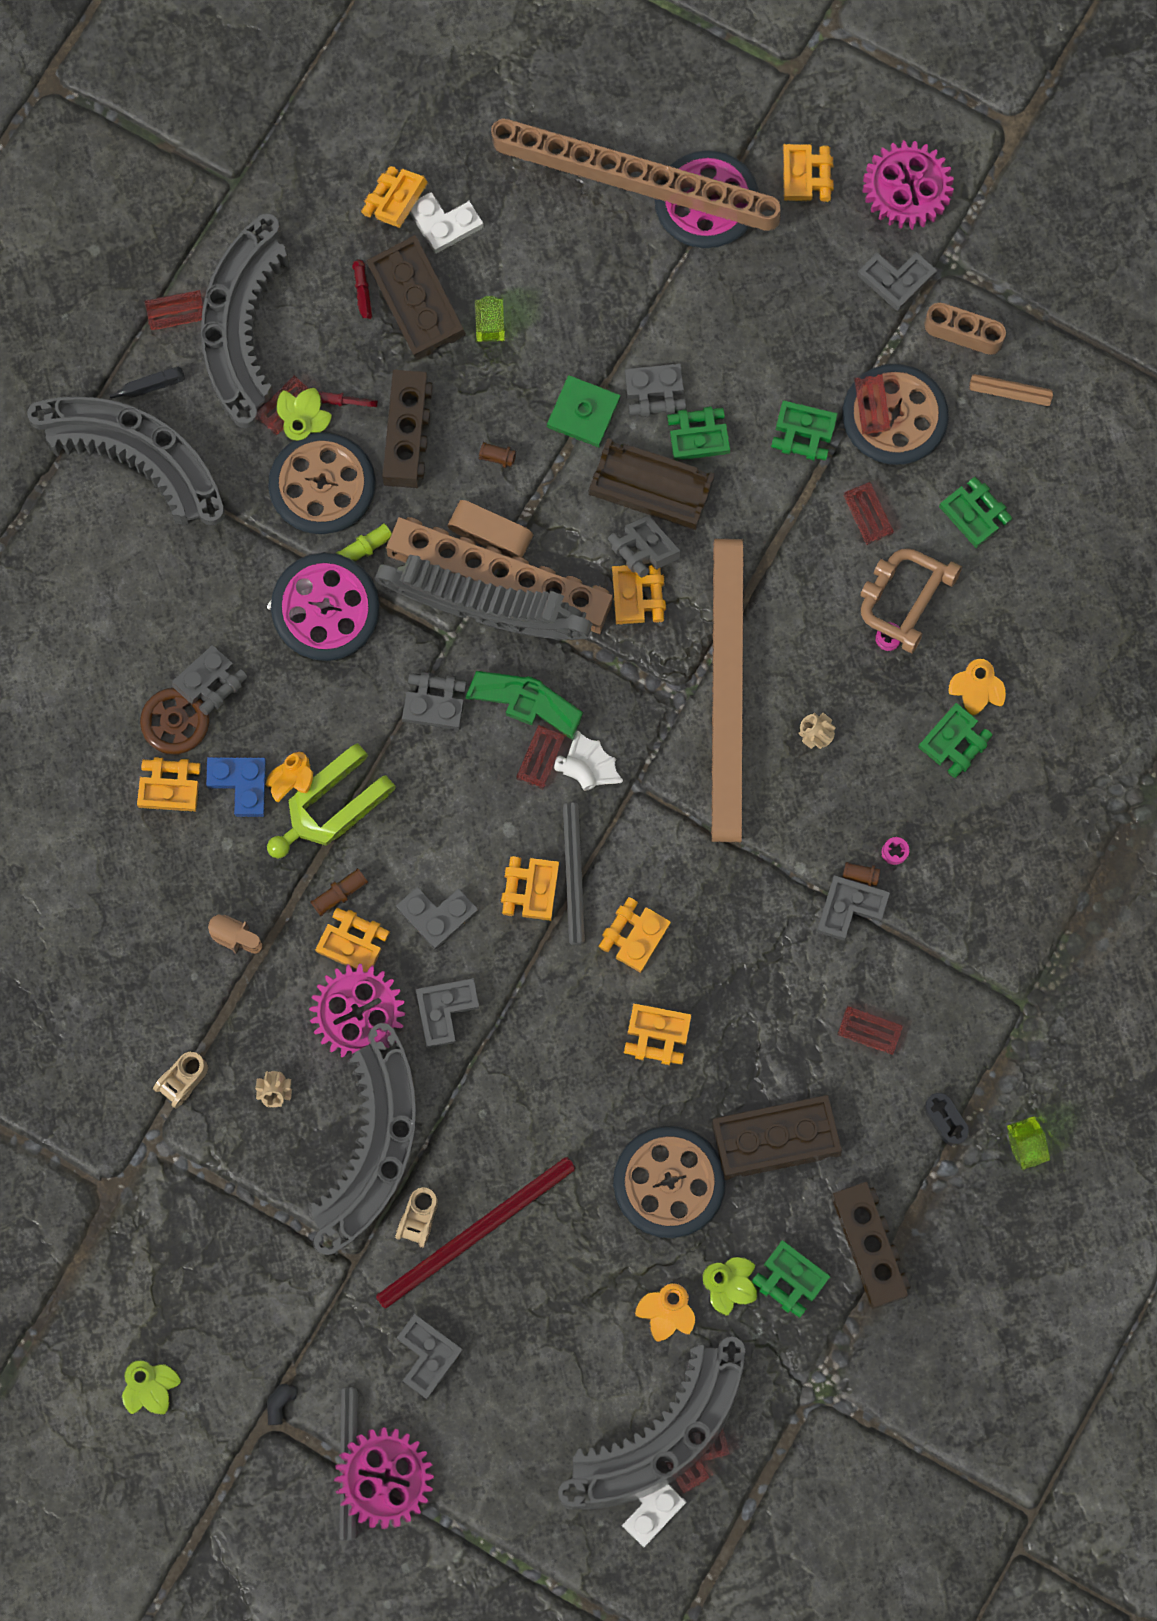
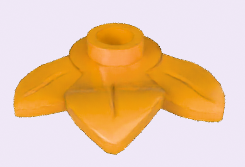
(978, 691)
(292, 773)
(665, 1316)

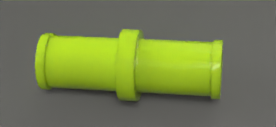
(366, 544)

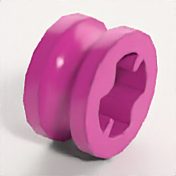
(884, 645)
(895, 860)

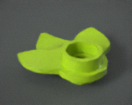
(303, 410)
(734, 1286)
(152, 1390)

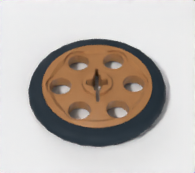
(919, 442)
(333, 517)
(661, 1221)

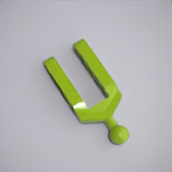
(302, 823)

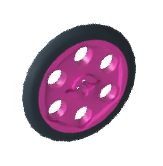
(723, 230)
(336, 644)

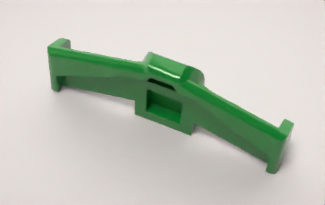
(526, 700)

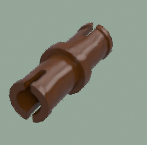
(339, 892)

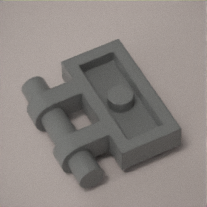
(655, 382)
(650, 541)
(205, 673)
(433, 709)

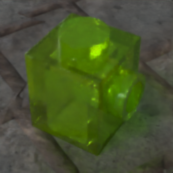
(489, 319)
(1028, 1149)

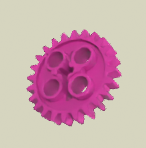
(885, 191)
(344, 987)
(389, 1450)

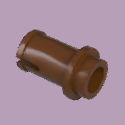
(497, 454)
(862, 874)

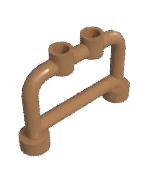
(885, 571)

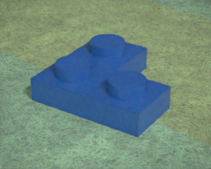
(247, 779)

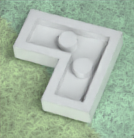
(444, 229)
(653, 1514)

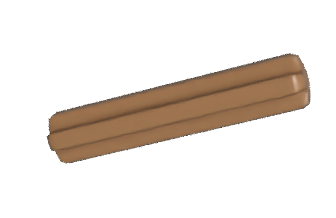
(1011, 389)

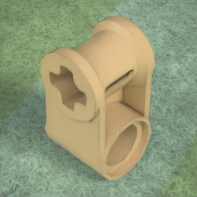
(180, 1079)
(417, 1219)

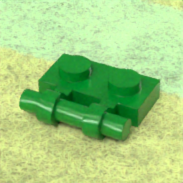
(804, 422)
(698, 441)
(970, 517)
(948, 734)
(797, 1272)

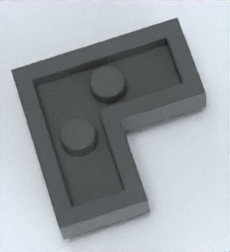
(894, 285)
(846, 899)
(434, 922)
(438, 1004)
(435, 1353)

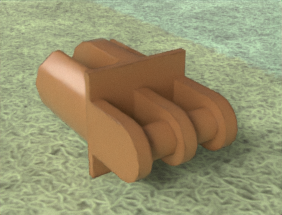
(233, 934)

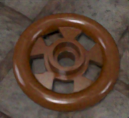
(154, 734)

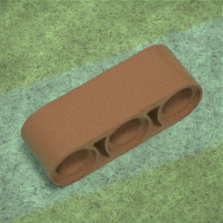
(978, 324)
(490, 529)

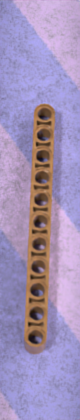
(645, 183)
(727, 690)

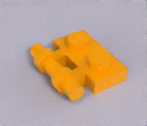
(798, 172)
(400, 198)
(629, 595)
(168, 793)
(539, 891)
(643, 938)
(347, 948)
(658, 1025)

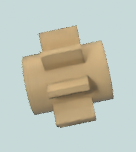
(817, 730)
(273, 1089)

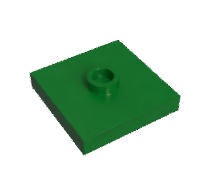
(583, 411)

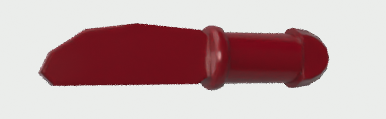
(362, 289)
(339, 399)

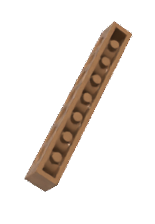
(410, 530)

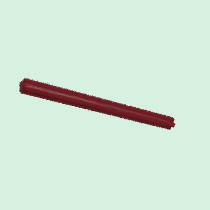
(475, 1232)

